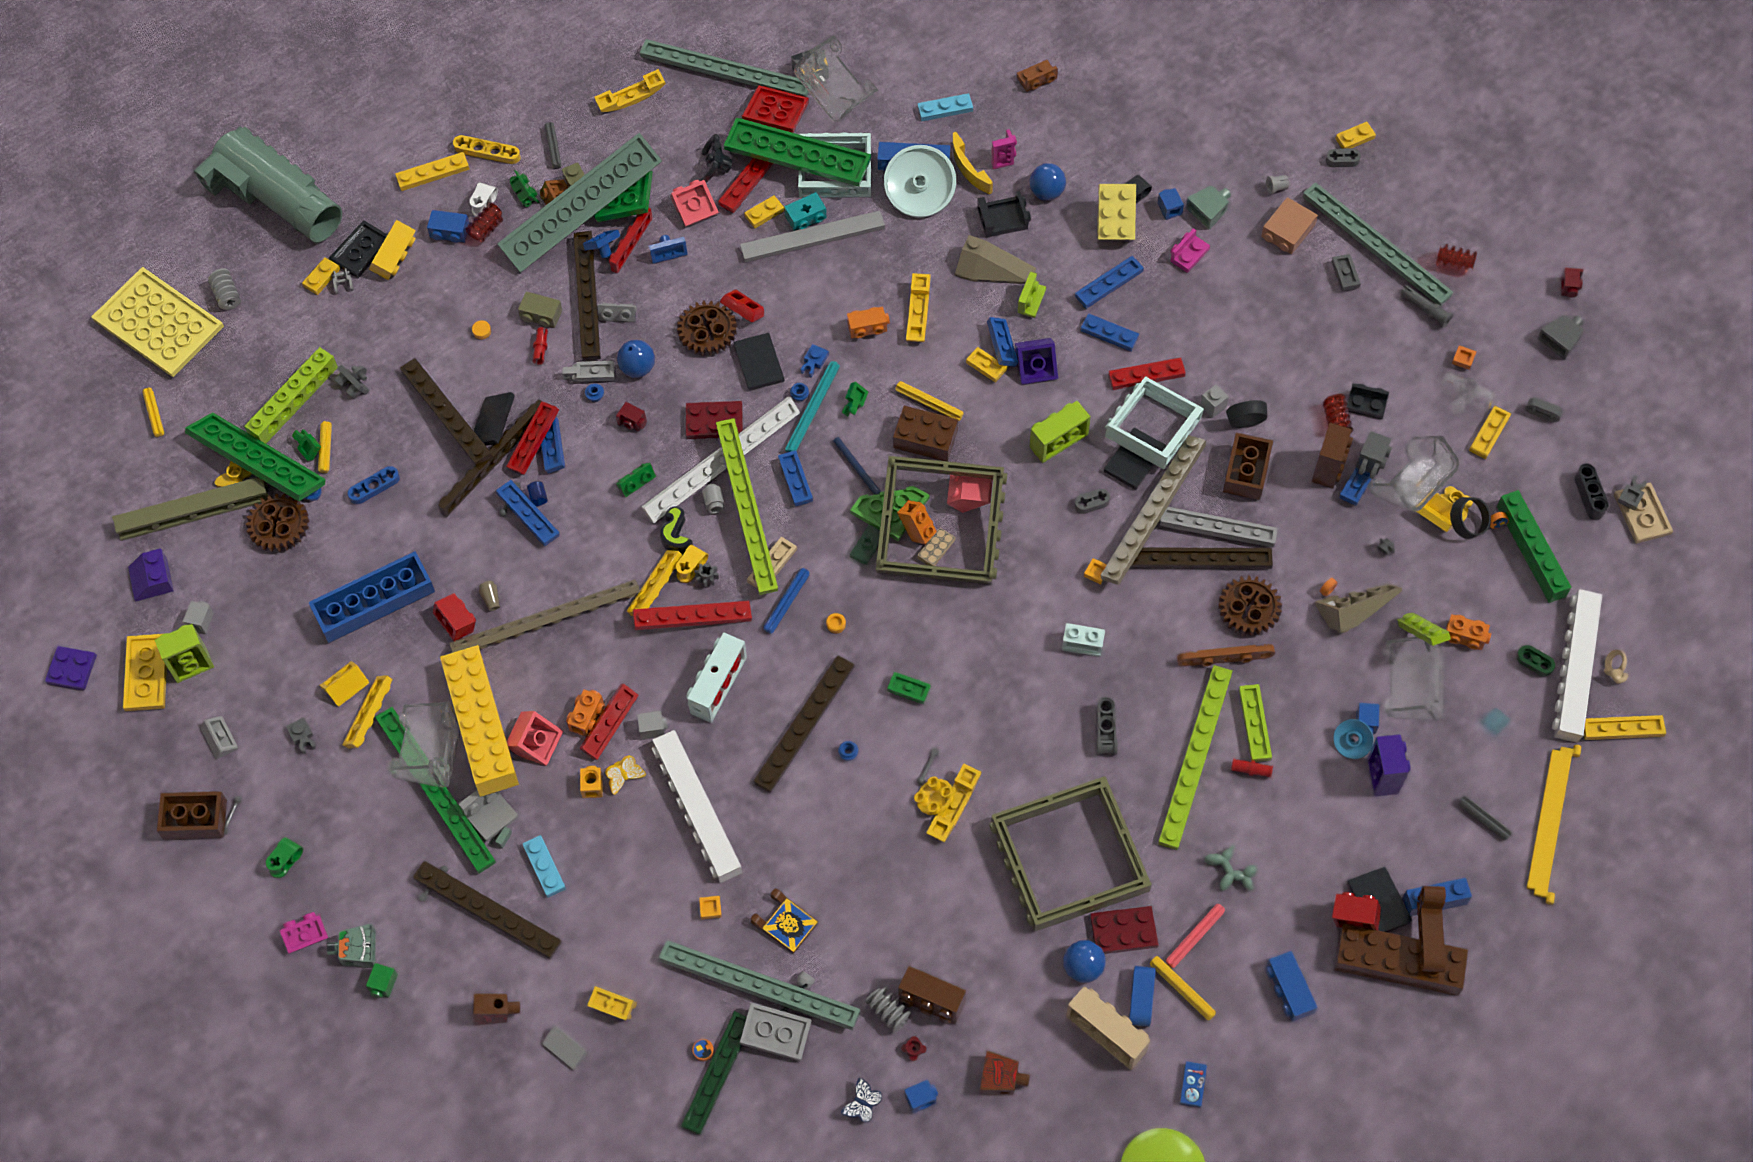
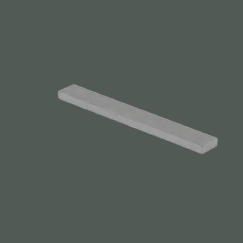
(812, 236)

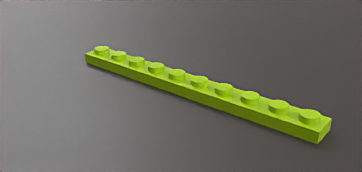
(747, 507)
(1195, 757)

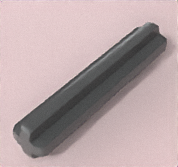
(553, 145)
(1485, 817)

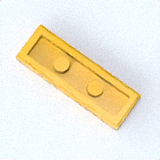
(1490, 432)

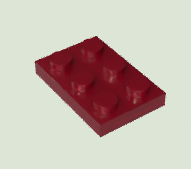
(702, 418)
(1124, 929)

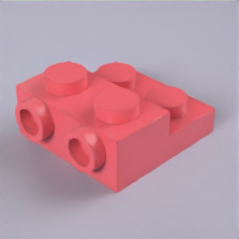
(694, 202)

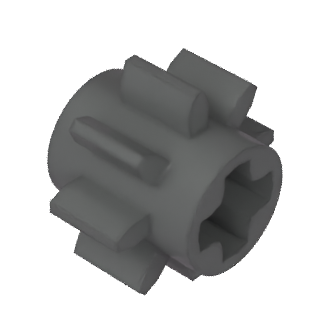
(706, 574)

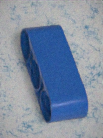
(1142, 996)

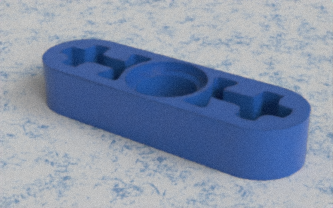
(389, 482)

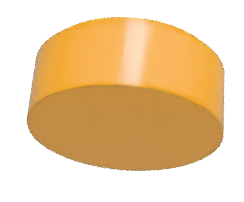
(481, 329)
(836, 623)

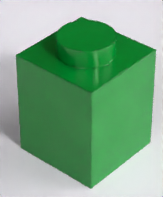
(381, 981)

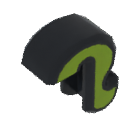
(671, 529)

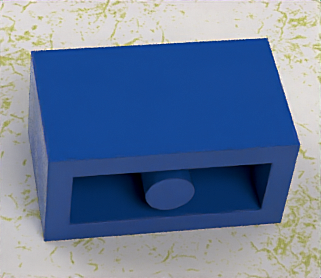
(448, 226)

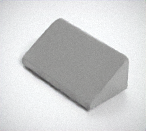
(218, 737)
(565, 1047)

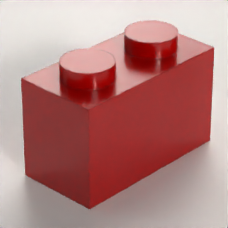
(454, 616)

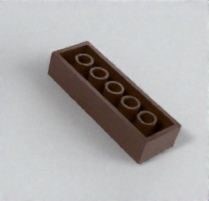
(1397, 960)

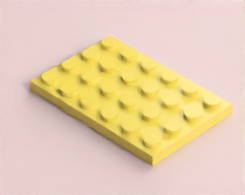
(157, 321)

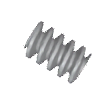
(224, 289)
(888, 1009)

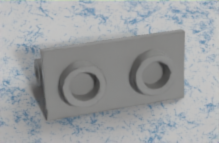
(616, 312)

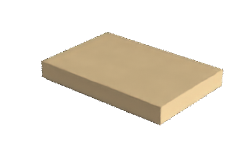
(1649, 517)

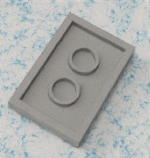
(775, 1031)

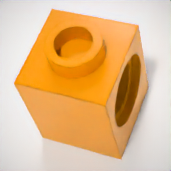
(592, 790)

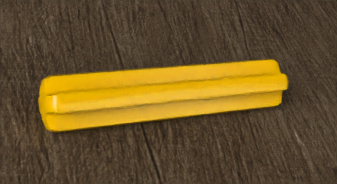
(153, 412)
(325, 442)

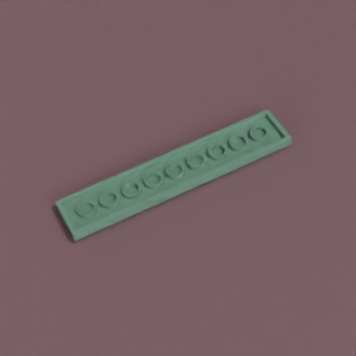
(579, 202)

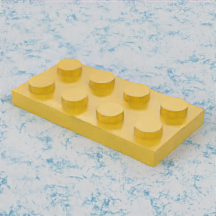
(144, 674)

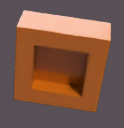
(1464, 357)

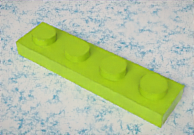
(1423, 629)
(1255, 723)

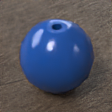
(1047, 181)
(635, 358)
(1084, 961)

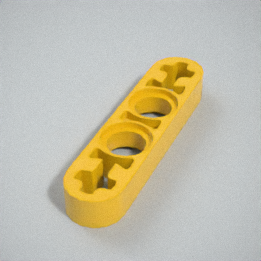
(488, 146)

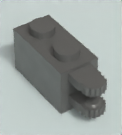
(1373, 454)

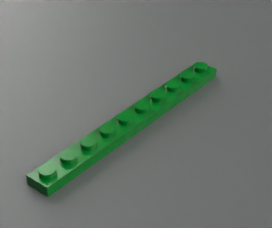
(442, 801)

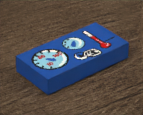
(1193, 1084)

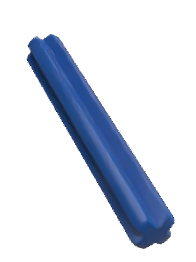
(786, 600)

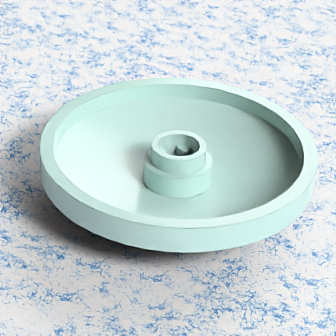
(920, 181)

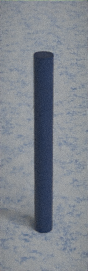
(856, 465)

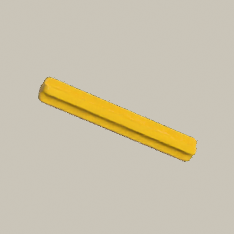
(929, 400)
(1182, 988)

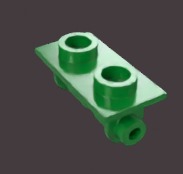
(528, 193)
(639, 478)

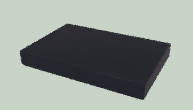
(359, 249)
(758, 361)
(493, 417)
(1130, 467)
(1381, 886)

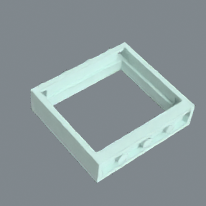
(838, 188)
(1166, 397)

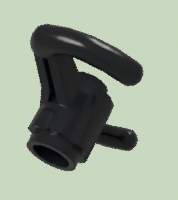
(716, 159)

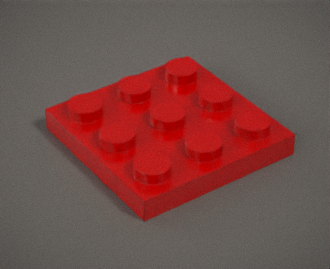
(776, 108)

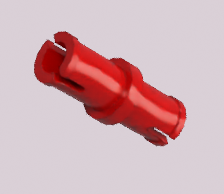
(540, 346)
(1252, 768)

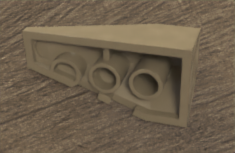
(988, 262)
(1352, 610)

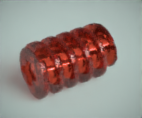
(484, 222)
(1456, 257)
(1336, 411)

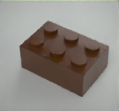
(925, 433)
(1332, 456)
(1248, 466)
(192, 815)
(931, 995)

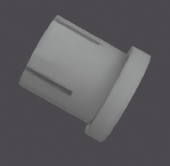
(1276, 183)

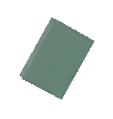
(503, 837)

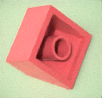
(969, 492)
(534, 737)

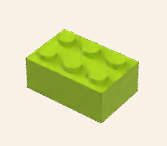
(1059, 431)
(184, 653)

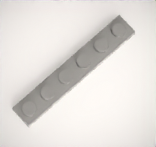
(1219, 527)

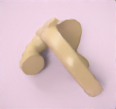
(1617, 674)

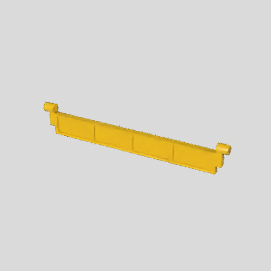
(1549, 821)

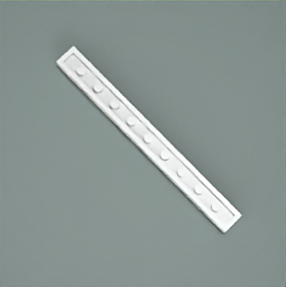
(715, 463)

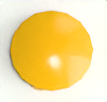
(934, 796)

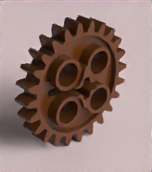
(690, 333)
(261, 520)
(1266, 614)

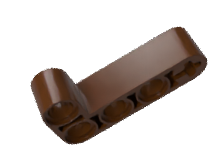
(1431, 928)

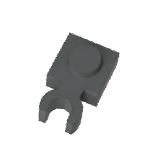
(1632, 494)
(301, 734)

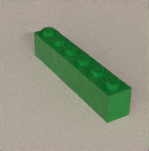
(1534, 547)

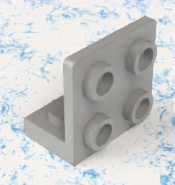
(488, 813)

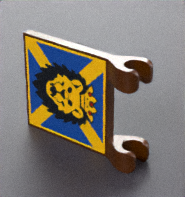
(788, 924)

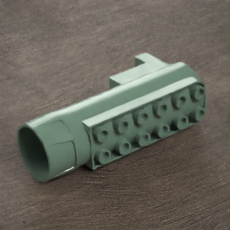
(259, 173)

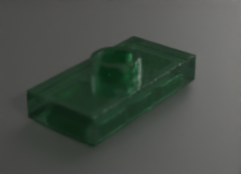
(866, 545)

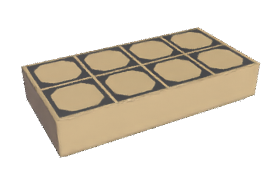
(936, 547)

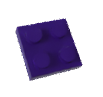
(70, 668)

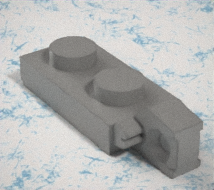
(590, 371)

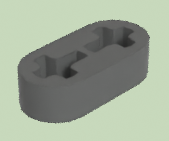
(1343, 158)
(1544, 409)
(1092, 501)

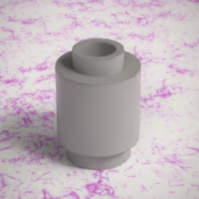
(713, 499)

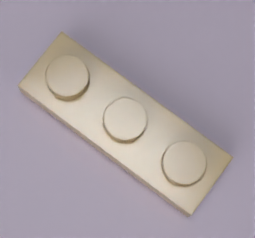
(779, 555)

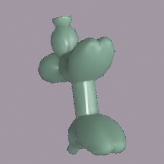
(1223, 859)

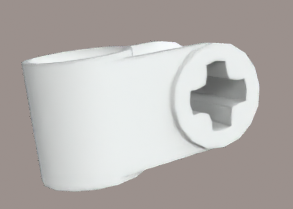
(481, 197)

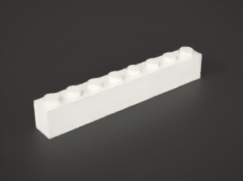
(1577, 666)
(697, 807)

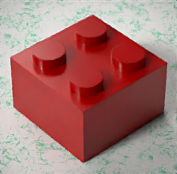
(1356, 911)

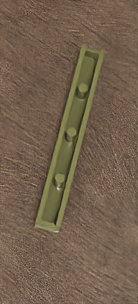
(190, 508)

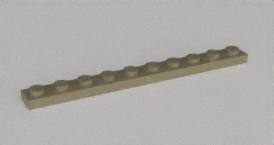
(1153, 510)
(551, 615)

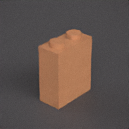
(1289, 226)

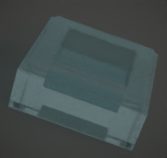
(1496, 721)

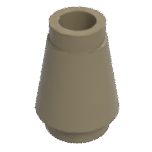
(489, 594)

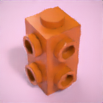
(867, 322)
(917, 522)
(1468, 632)
(585, 713)

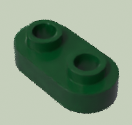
(1535, 660)

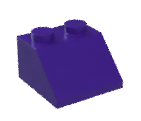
(1036, 360)
(150, 575)

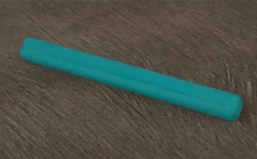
(812, 407)

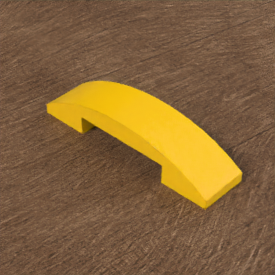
(631, 95)
(980, 179)
(918, 307)
(963, 788)

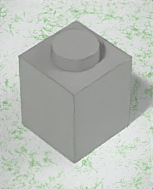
(1214, 401)
(199, 615)
(651, 724)

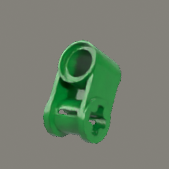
(283, 857)

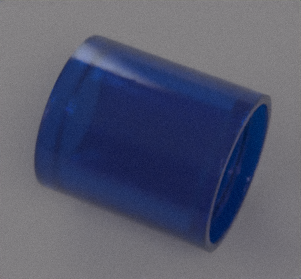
(537, 493)

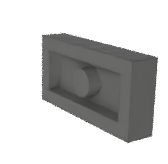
(1346, 272)

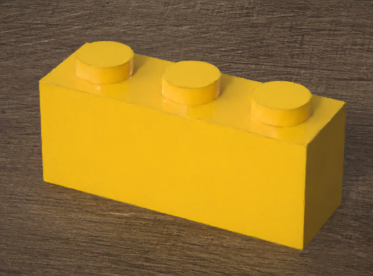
(393, 250)

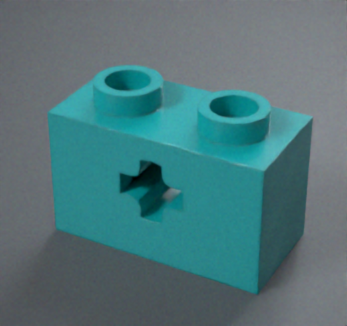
(805, 212)

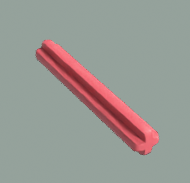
(1195, 935)

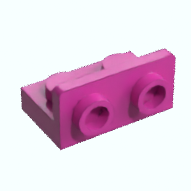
(1003, 151)
(1188, 251)
(304, 932)

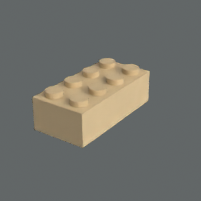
(1108, 1028)

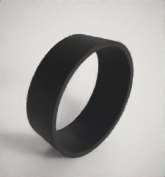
(1247, 413)
(1457, 521)

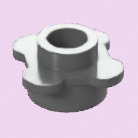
(1386, 546)

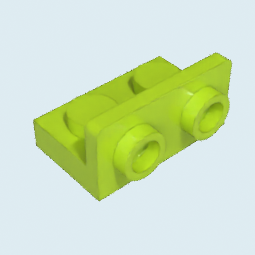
(1031, 296)

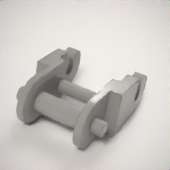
(336, 282)

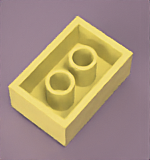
(1116, 212)

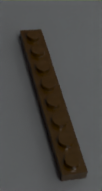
(587, 298)
(446, 412)
(477, 474)
(1204, 558)
(804, 724)
(487, 909)

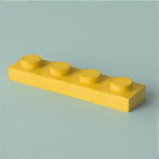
(432, 171)
(656, 581)
(367, 712)
(1624, 727)

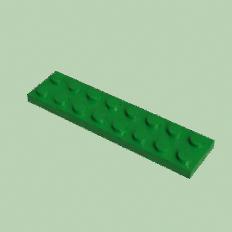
(797, 152)
(255, 456)

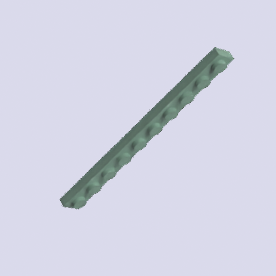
(721, 67)
(1377, 244)
(759, 985)

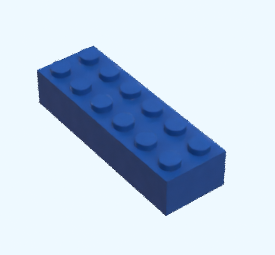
(372, 596)

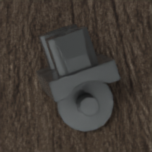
(346, 376)

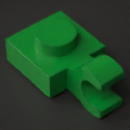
(856, 396)
(307, 444)

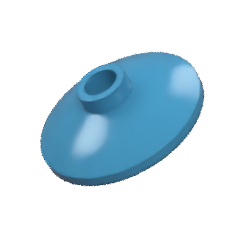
(1346, 745)

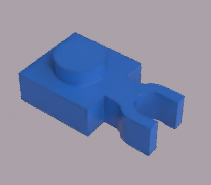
(814, 358)

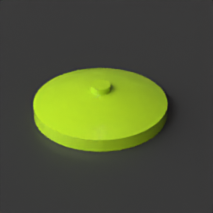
(1162, 1146)

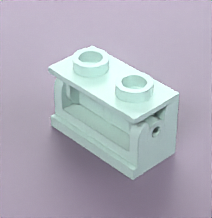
(1083, 640)

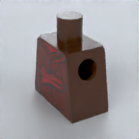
(486, 1011)
(1001, 1076)

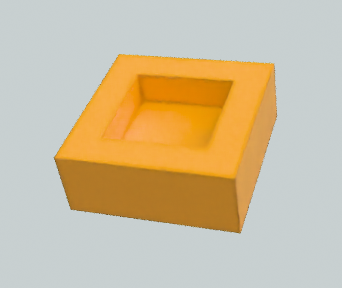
(1095, 570)
(710, 907)

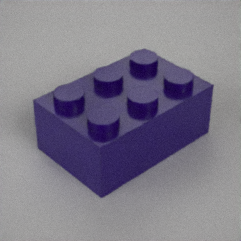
(1388, 765)

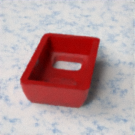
(743, 305)

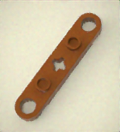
(1223, 655)

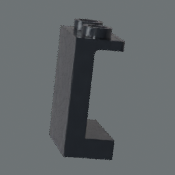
(1003, 215)

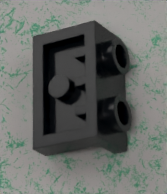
(1367, 401)

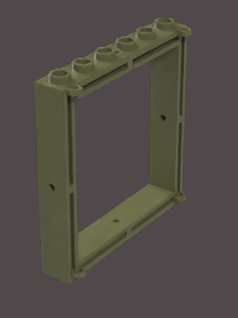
(949, 468)
(1096, 787)

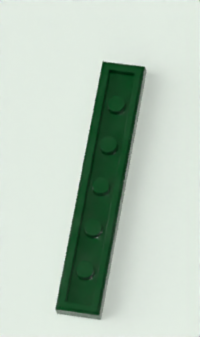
(715, 1076)

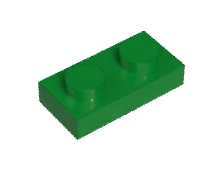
(909, 688)

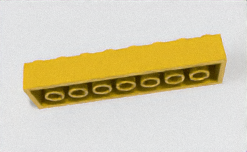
(479, 721)

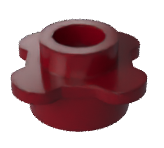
(913, 1042)

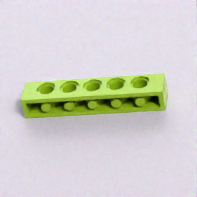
(292, 395)

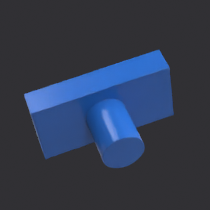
(602, 242)
(668, 249)

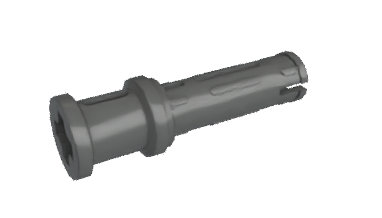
(1433, 310)

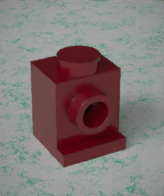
(1571, 281)
(631, 417)

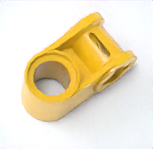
(689, 563)

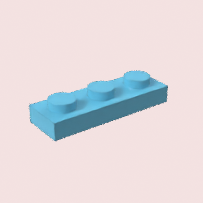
(945, 107)
(544, 866)

